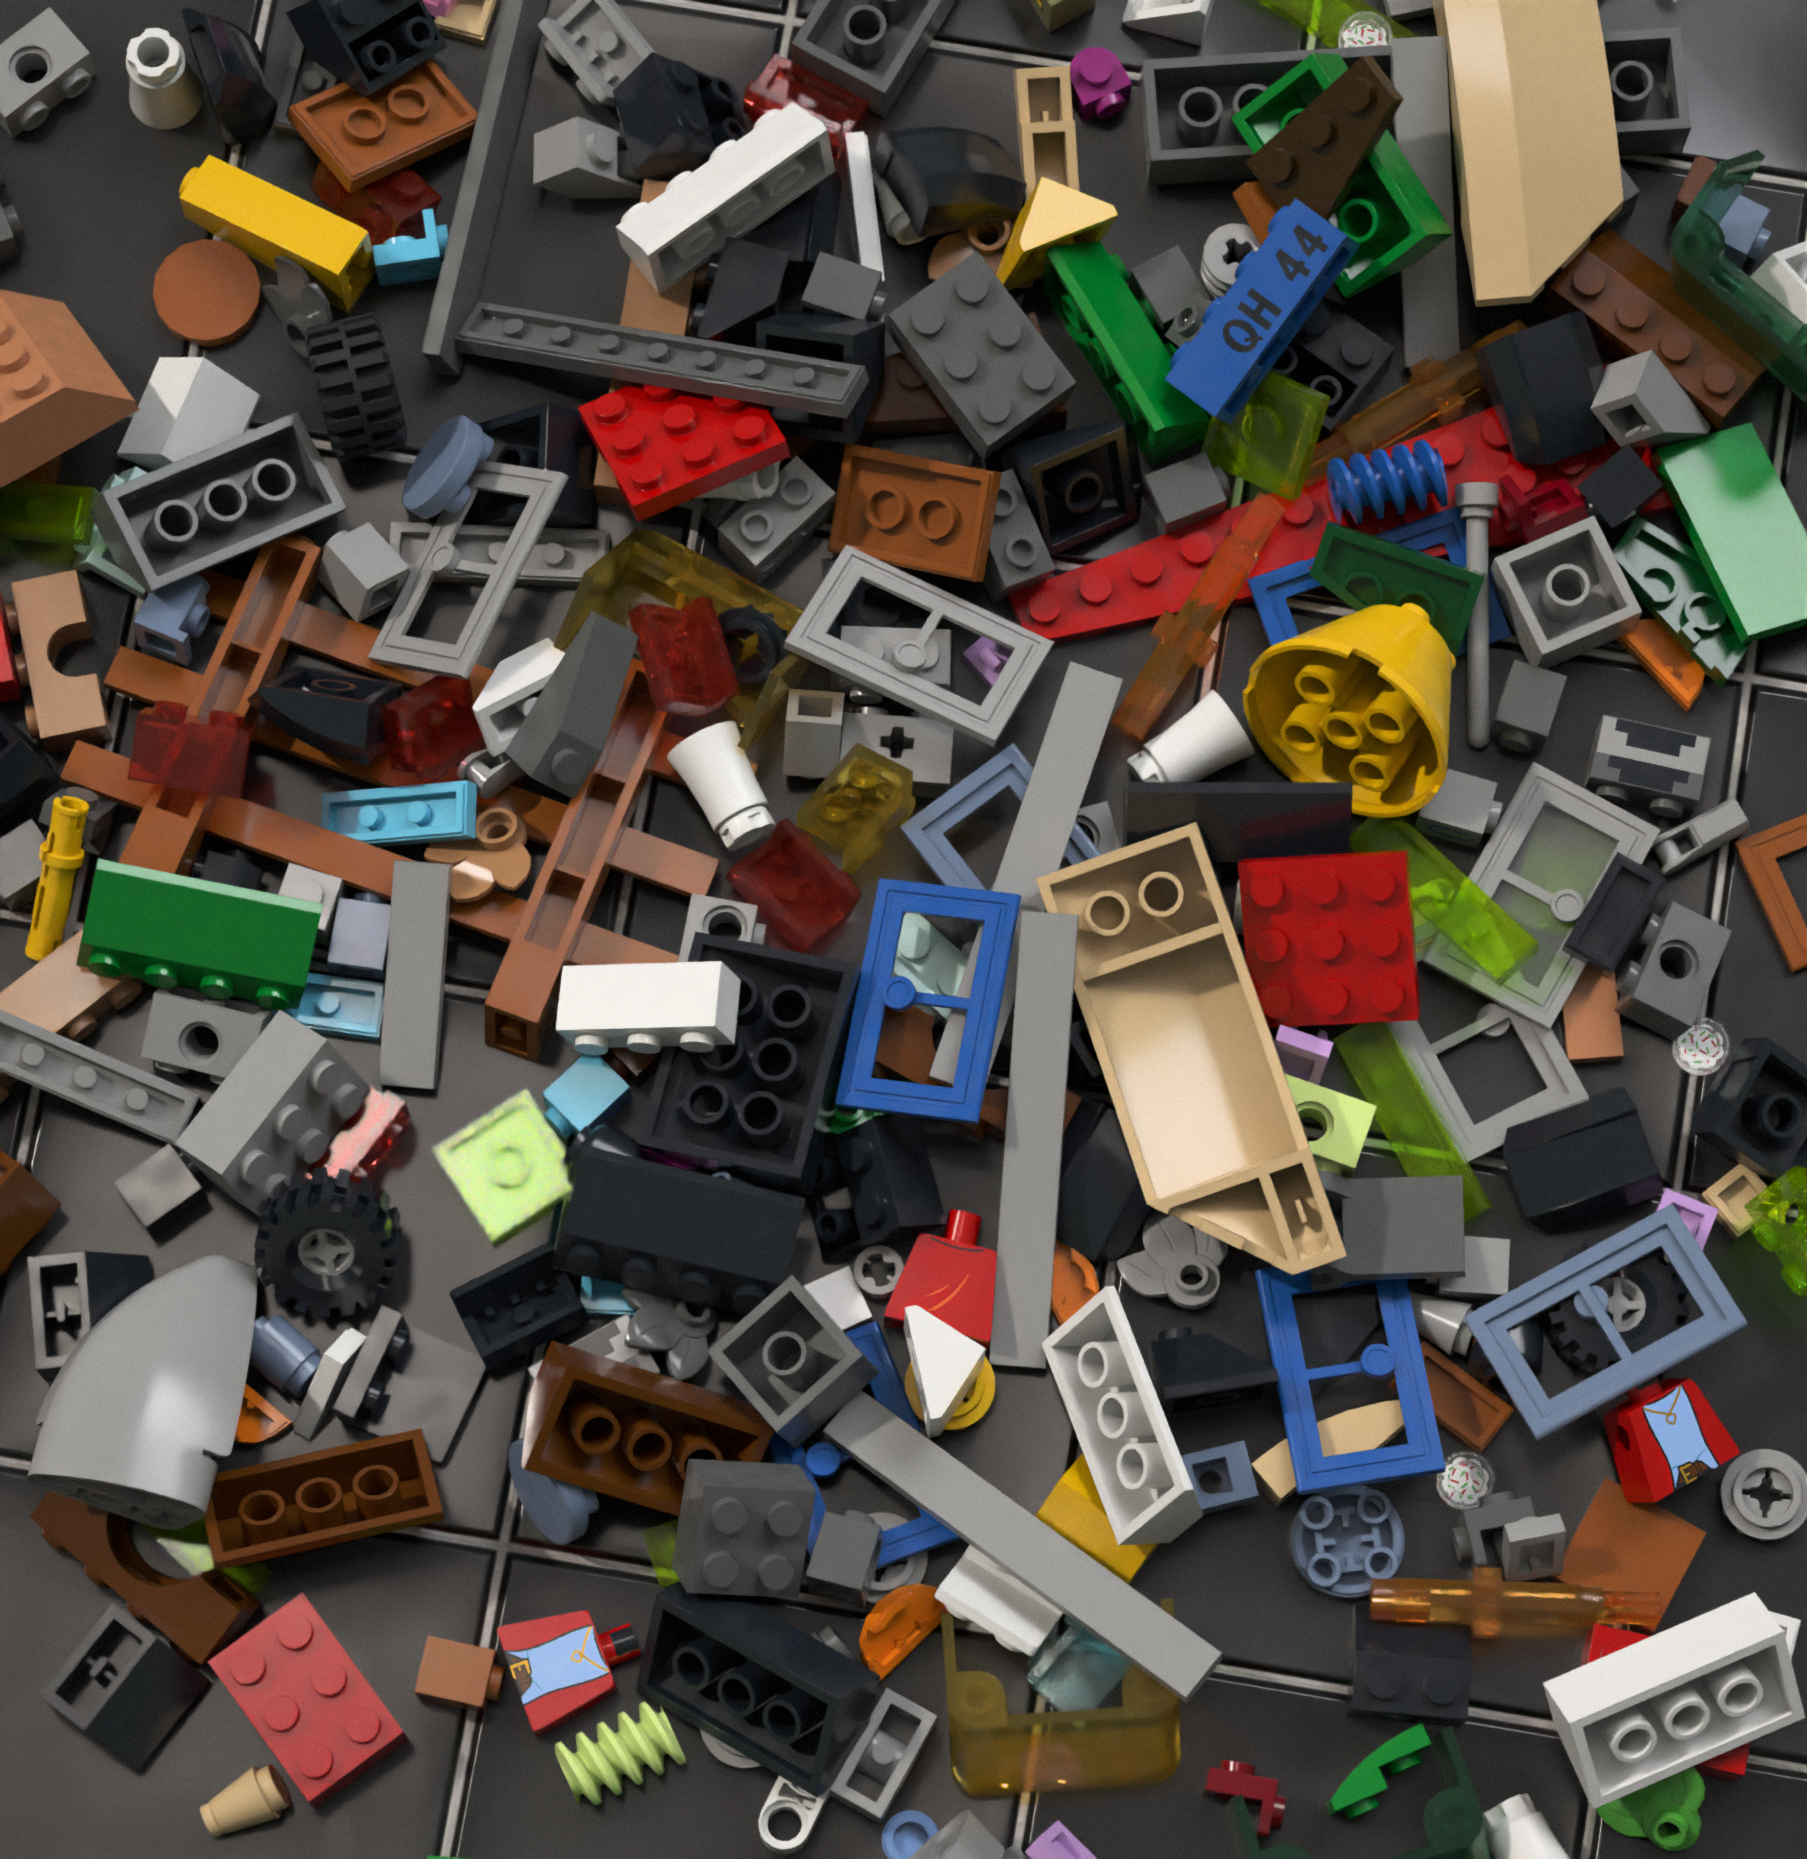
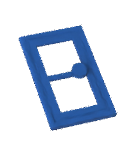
(1442, 527)
(879, 989)
(1402, 1357)
(825, 1460)

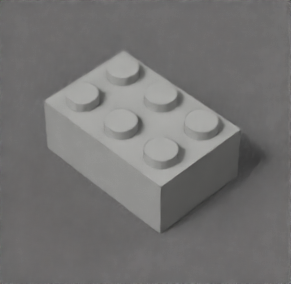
(273, 1112)

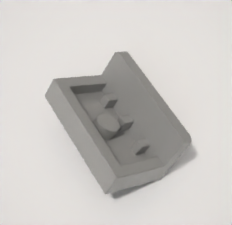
(597, 45)

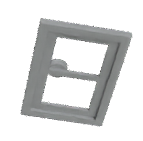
(442, 558)
(981, 722)
(1492, 1022)

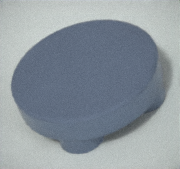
(444, 467)
(553, 1505)
(1346, 1540)

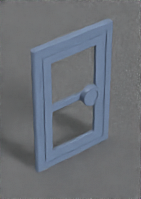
(928, 826)
(1576, 1276)

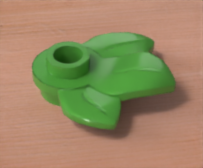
(1668, 1800)

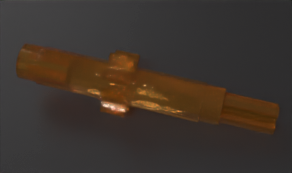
(1432, 393)
(1186, 636)
(1490, 1602)

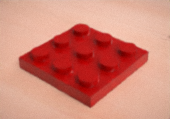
(678, 443)
(1331, 937)

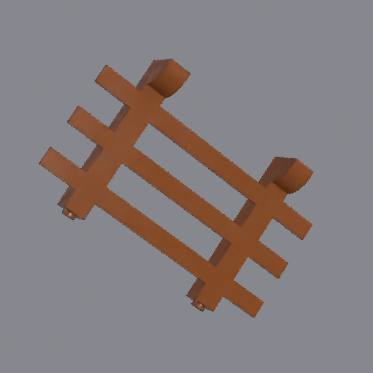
(583, 837)

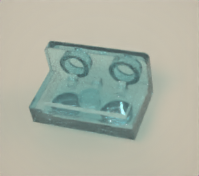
(1075, 1670)

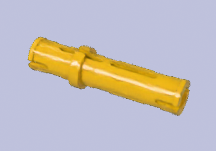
(60, 858)

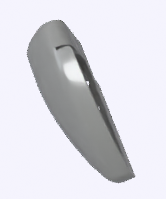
(152, 1397)

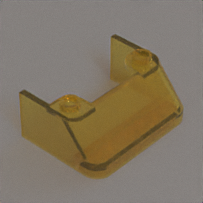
(678, 576)
(1056, 1749)

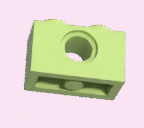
(1343, 1122)

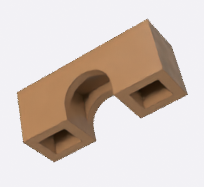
(49, 616)

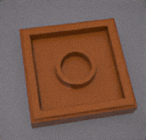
(1630, 1547)

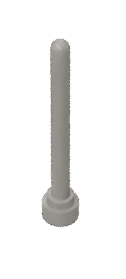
(1477, 505)

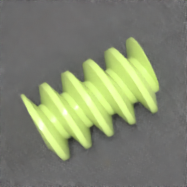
(619, 1754)

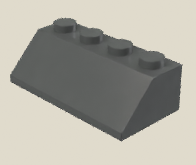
(217, 504)

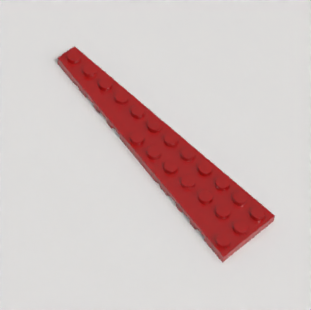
(1161, 572)

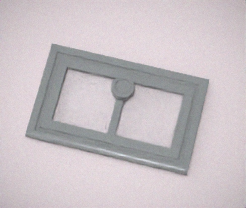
(1543, 874)

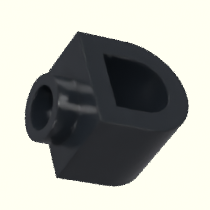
(228, 868)

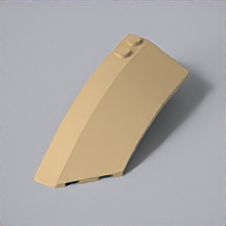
(1528, 137)
(1192, 1051)

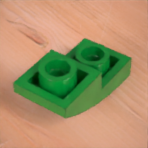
(1359, 1790)

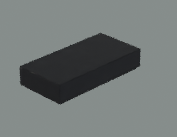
(1613, 914)

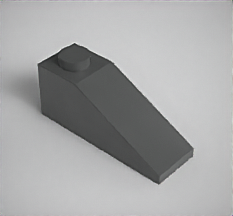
(576, 707)

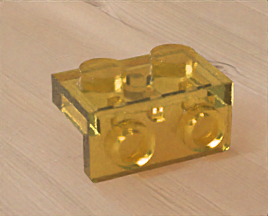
(859, 805)

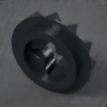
(742, 624)

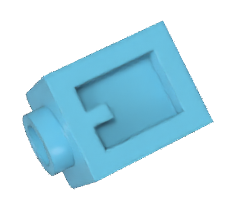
(412, 259)

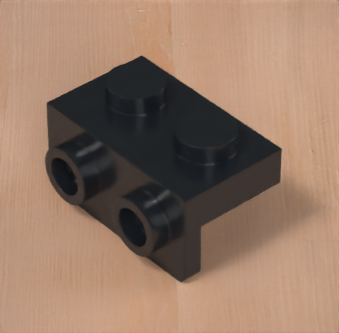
(518, 1306)

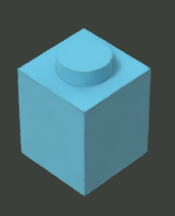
(585, 1096)

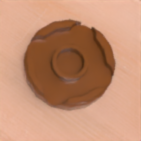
(207, 292)

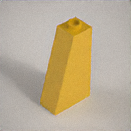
(274, 223)

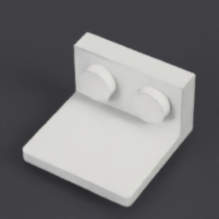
(998, 1602)

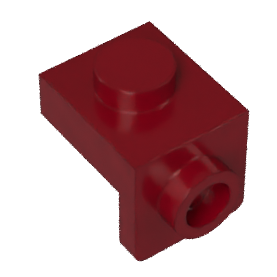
(1539, 511)
(1239, 1779)

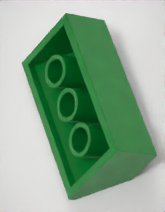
(1387, 203)
(1121, 347)
(198, 935)

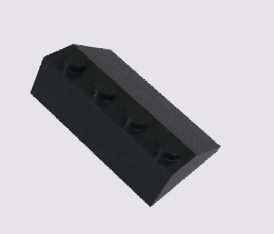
(772, 1094)

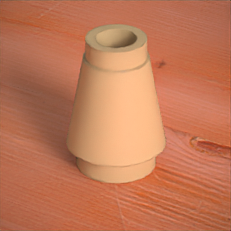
(247, 1801)

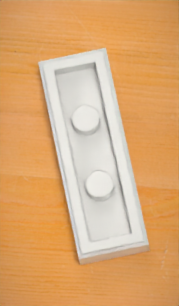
(863, 202)

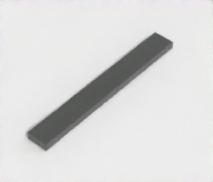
(483, 181)
(663, 359)

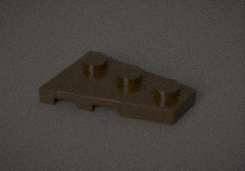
(1328, 140)

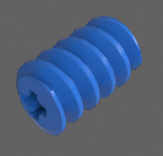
(1386, 480)

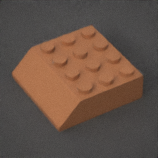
(51, 384)

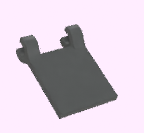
(1395, 1229)

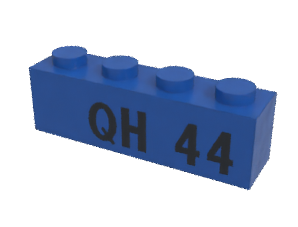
(1261, 311)

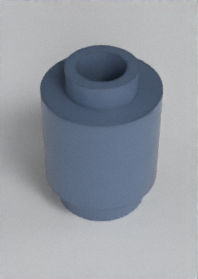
(283, 1355)

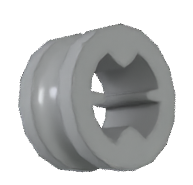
(889, 1259)

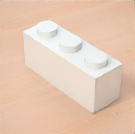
(648, 1006)

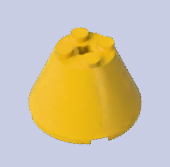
(1359, 707)

